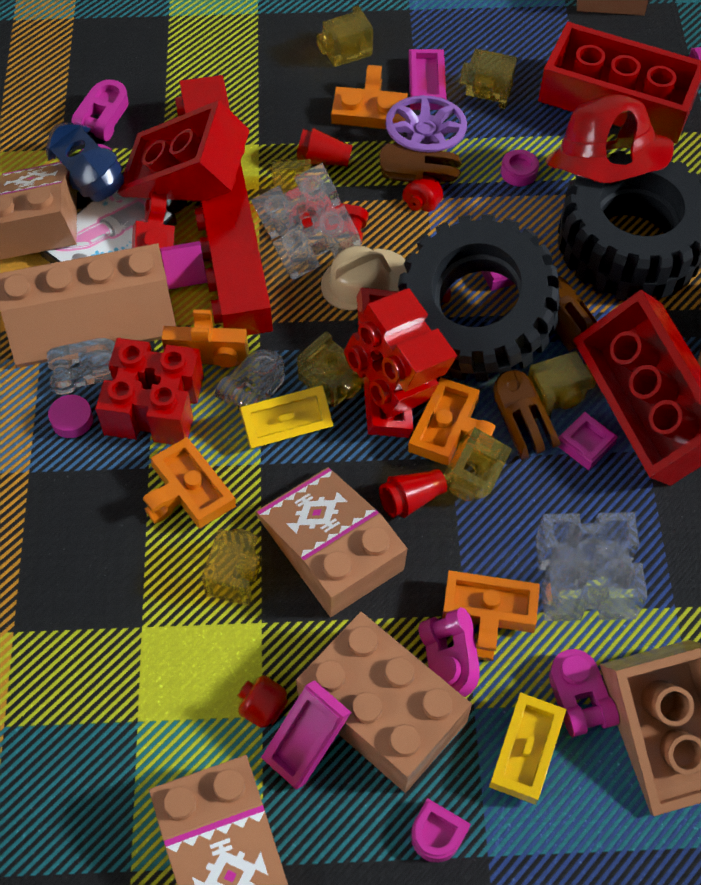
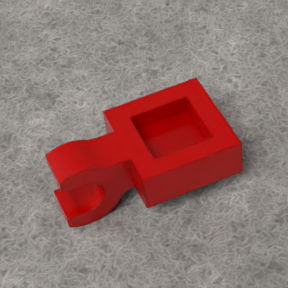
(153, 229)

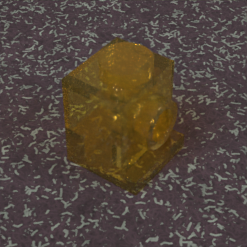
(346, 38)
(489, 76)
(285, 170)
(327, 366)
(561, 381)
(487, 459)
(232, 566)

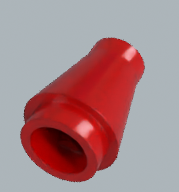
(323, 149)
(409, 492)

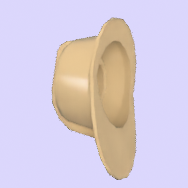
(360, 268)

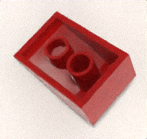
(187, 156)

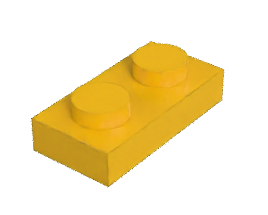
(286, 416)
(527, 748)

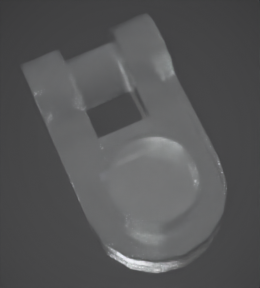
(93, 359)
(261, 371)

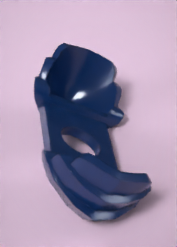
(93, 170)

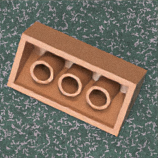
(85, 300)

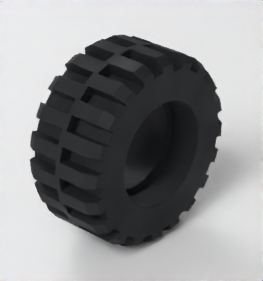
(491, 248)
(629, 262)

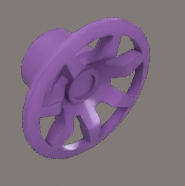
(426, 131)

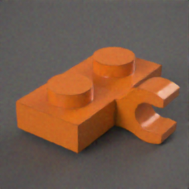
(365, 106)
(217, 345)
(446, 421)
(187, 482)
(492, 605)

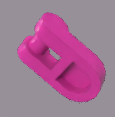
(110, 101)
(458, 663)
(576, 677)

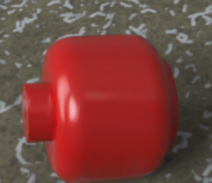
(423, 194)
(262, 701)

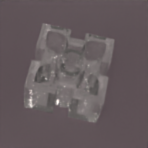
(284, 214)
(590, 566)

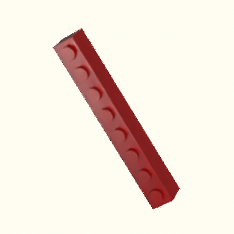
(230, 234)

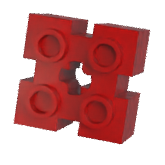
(398, 353)
(150, 391)

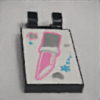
(108, 226)

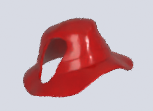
(586, 136)

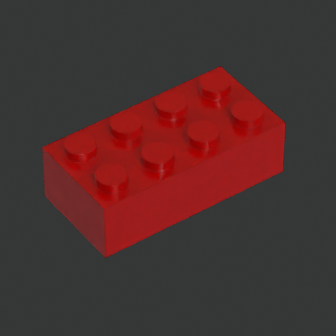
(600, 64)
(648, 384)

